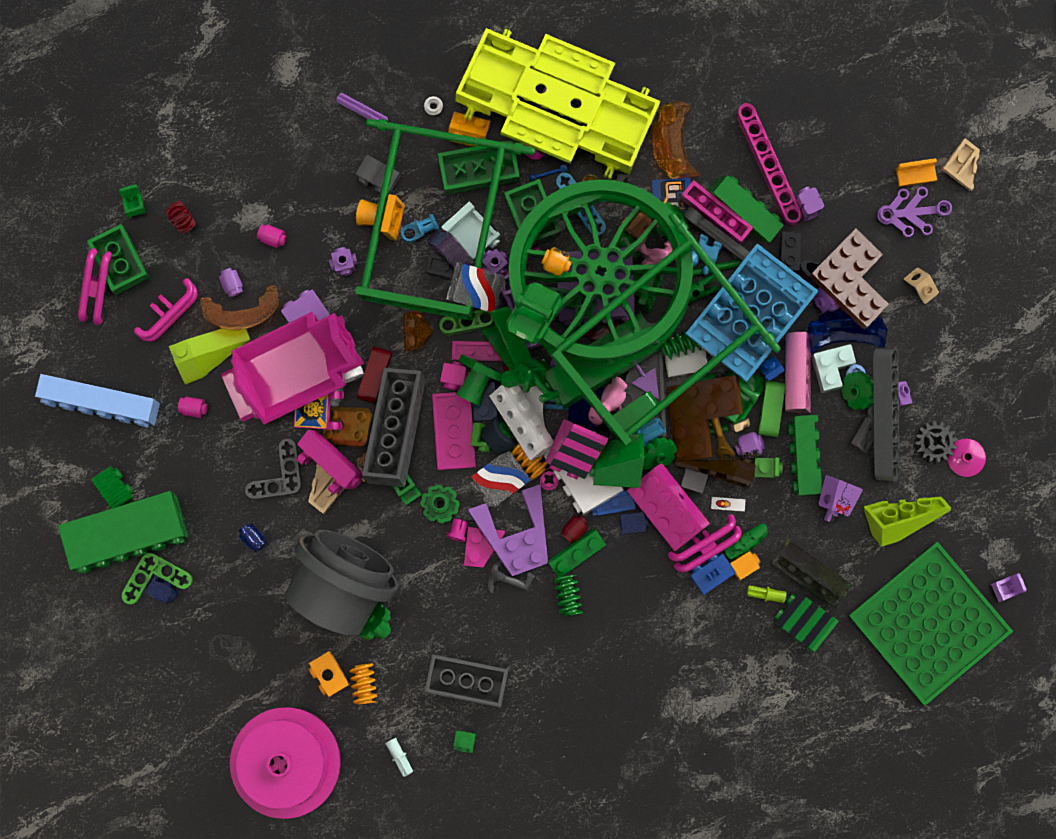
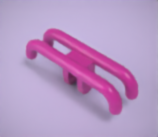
(93, 286)
(171, 315)
(707, 546)

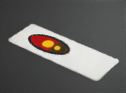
(728, 504)

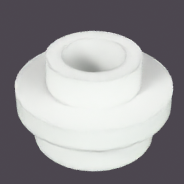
(433, 100)

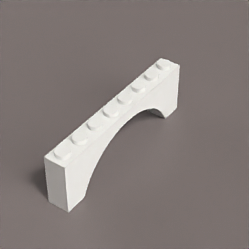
(582, 490)

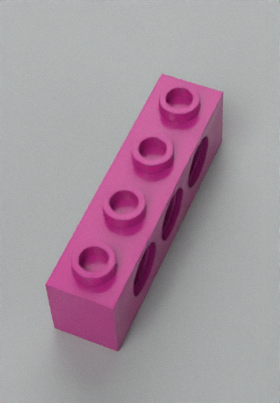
(716, 212)

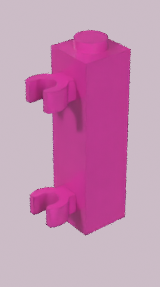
(331, 460)

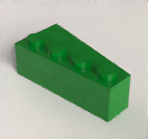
(744, 205)
(805, 455)

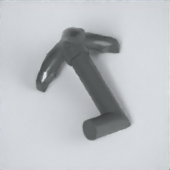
(499, 576)

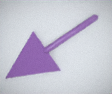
(647, 381)

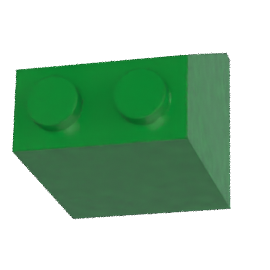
(620, 463)

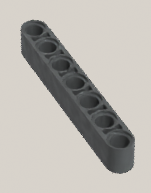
(886, 414)

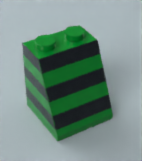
(805, 622)

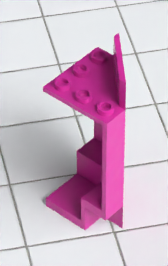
(290, 367)

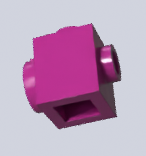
(453, 375)

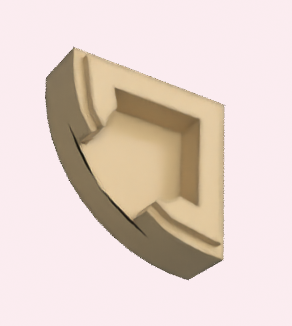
(739, 426)

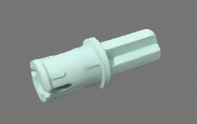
(399, 757)

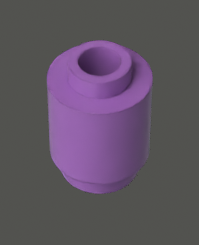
(231, 282)

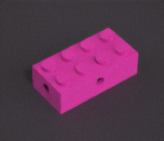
(668, 507)

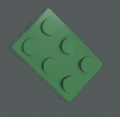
(521, 203)
(125, 266)

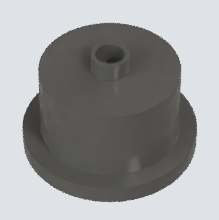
(339, 581)

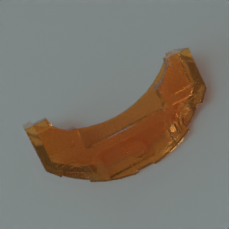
(668, 141)
(244, 318)

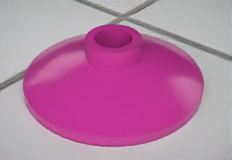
(960, 465)

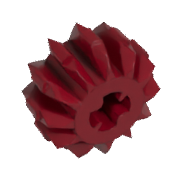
(180, 217)

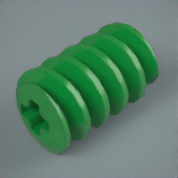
(678, 344)
(568, 595)

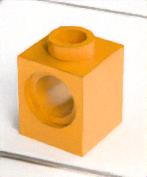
(745, 565)

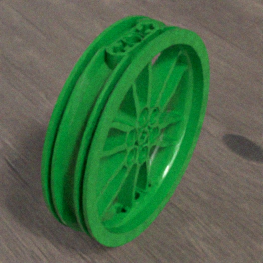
(579, 198)

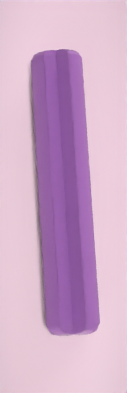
(359, 108)

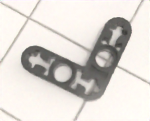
(282, 482)

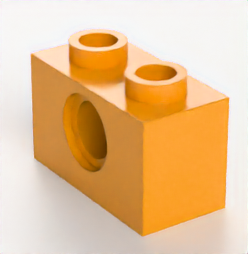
(338, 681)

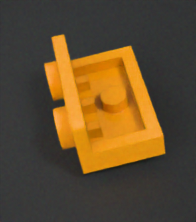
(474, 128)

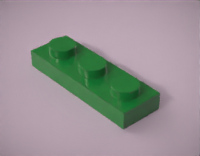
(576, 553)

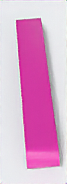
(768, 155)

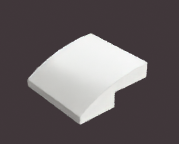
(685, 364)

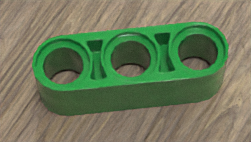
(634, 411)

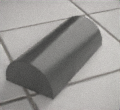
(466, 681)

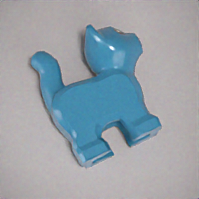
(712, 251)

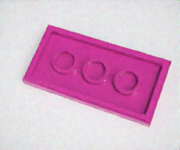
(453, 432)

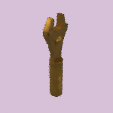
(723, 446)

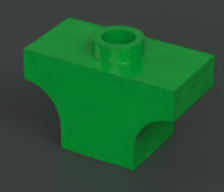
(409, 492)

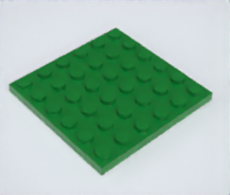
(930, 623)

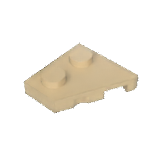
(962, 164)
(320, 495)

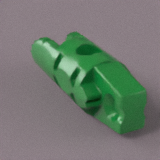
(700, 291)
(747, 542)

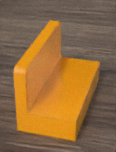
(916, 172)

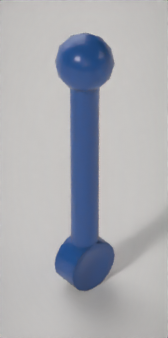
(563, 168)

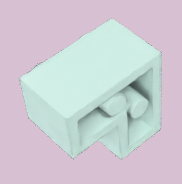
(827, 365)

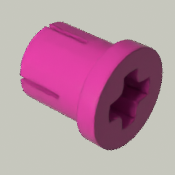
(548, 486)
(457, 530)

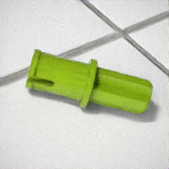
(767, 594)

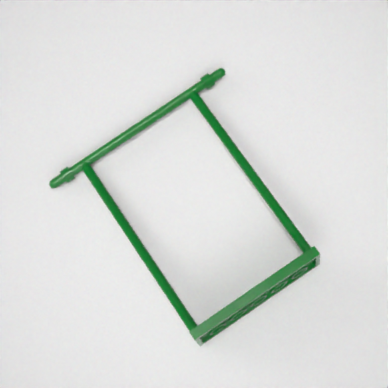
(417, 303)
(588, 394)

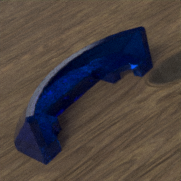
(840, 327)

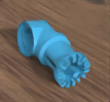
(420, 228)

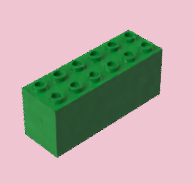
(123, 532)

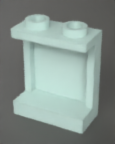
(467, 227)

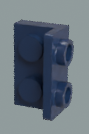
(487, 410)

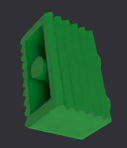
(113, 488)

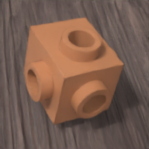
(638, 225)

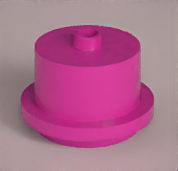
(308, 752)

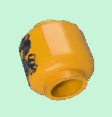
(556, 261)

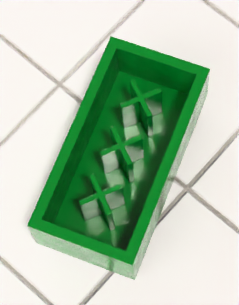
(473, 168)

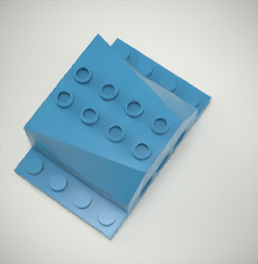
(774, 297)

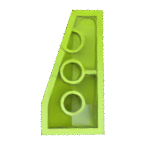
(205, 352)
(898, 520)

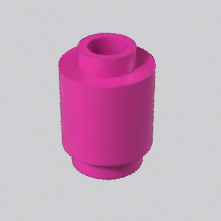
(271, 236)
(192, 407)

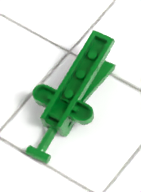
(515, 354)

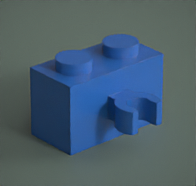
(712, 574)

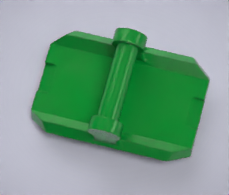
(533, 312)
(749, 394)

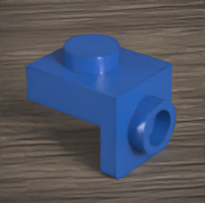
(771, 368)

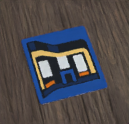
(671, 191)

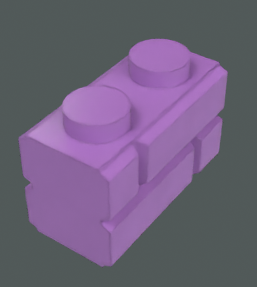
(809, 203)

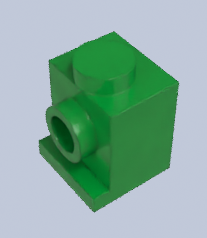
(464, 741)

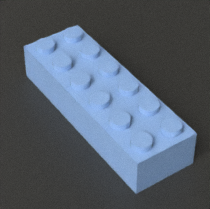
(95, 399)

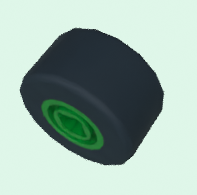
(499, 436)

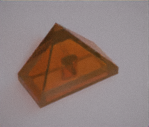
(415, 331)

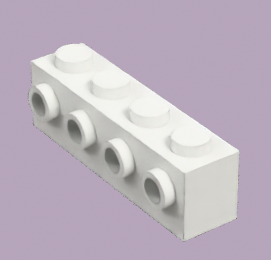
(522, 421)

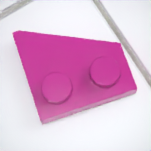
(478, 548)

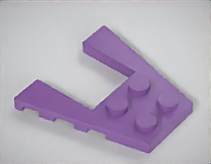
(521, 550)

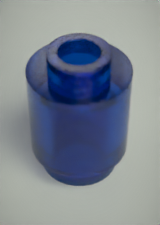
(252, 537)

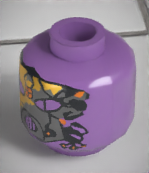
(750, 445)

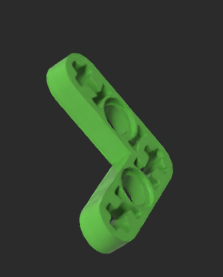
(157, 570)

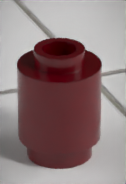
(574, 528)

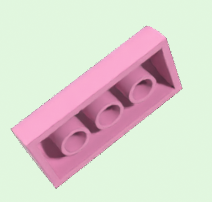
(797, 373)

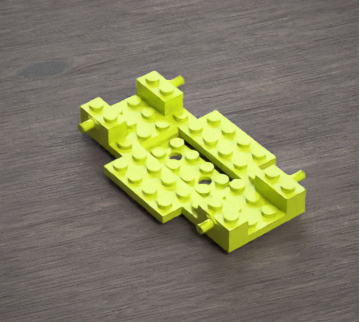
(613, 113)

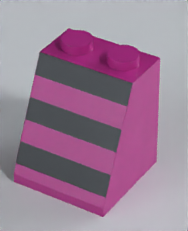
(575, 450)

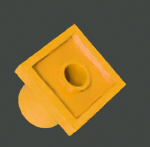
(391, 219)

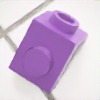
(1009, 587)

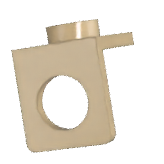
(924, 285)

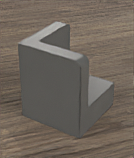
(693, 481)

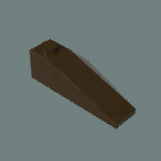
(730, 471)

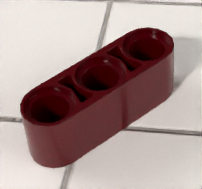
(373, 374)

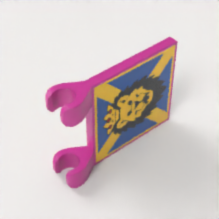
(317, 413)

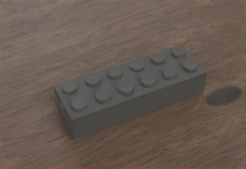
(394, 427)

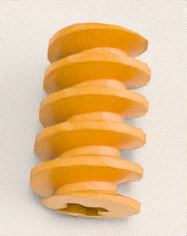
(534, 466)
(363, 684)

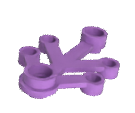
(911, 212)

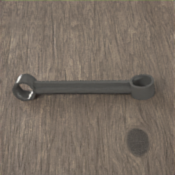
(714, 232)

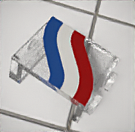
(475, 287)
(500, 479)

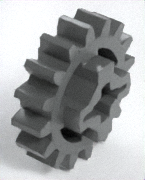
(941, 447)

